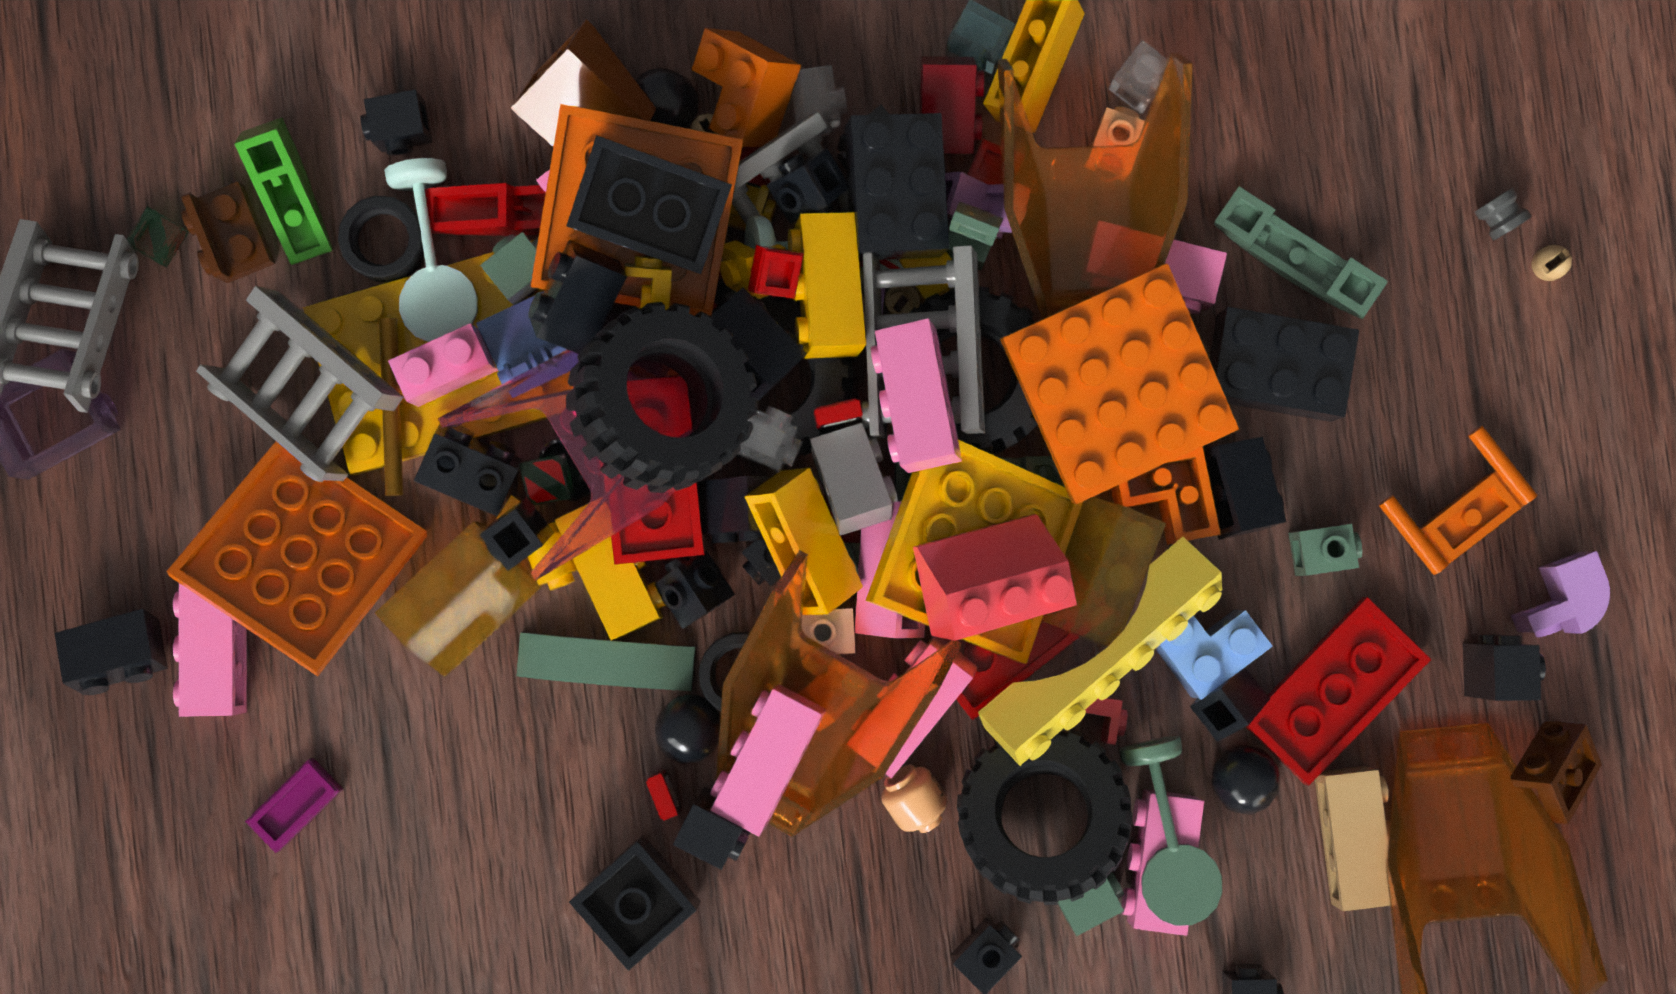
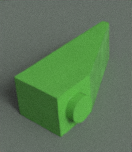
(284, 189)

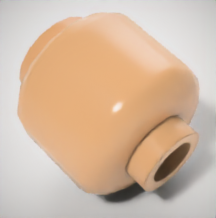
(914, 799)

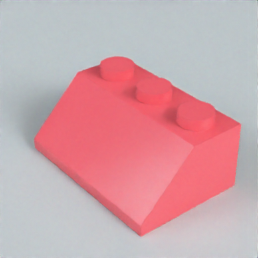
(992, 578)

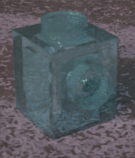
(980, 35)

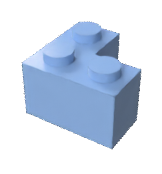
(1211, 657)

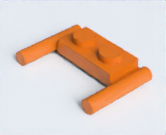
(1468, 516)

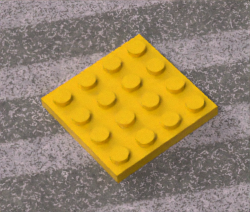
(959, 500)

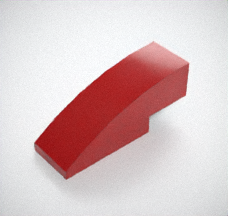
(485, 209)

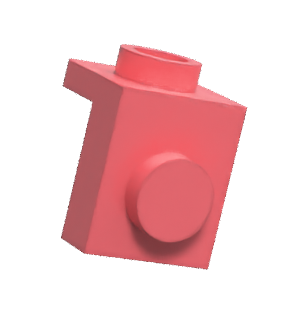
(1114, 718)

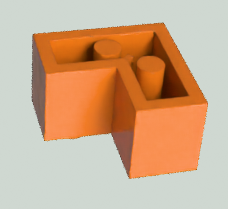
(753, 84)
(1182, 494)

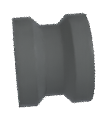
(1503, 214)

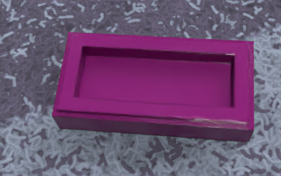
(294, 805)

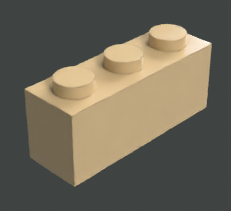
(1354, 836)

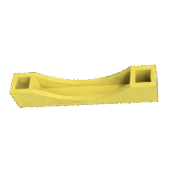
(1035, 711)

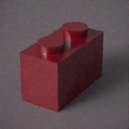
(950, 89)

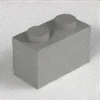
(852, 478)

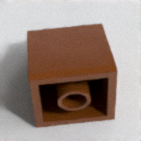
(581, 75)

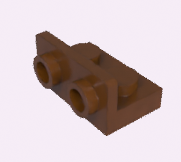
(227, 233)
(1560, 766)

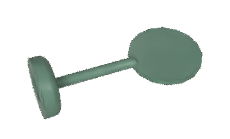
(1179, 880)

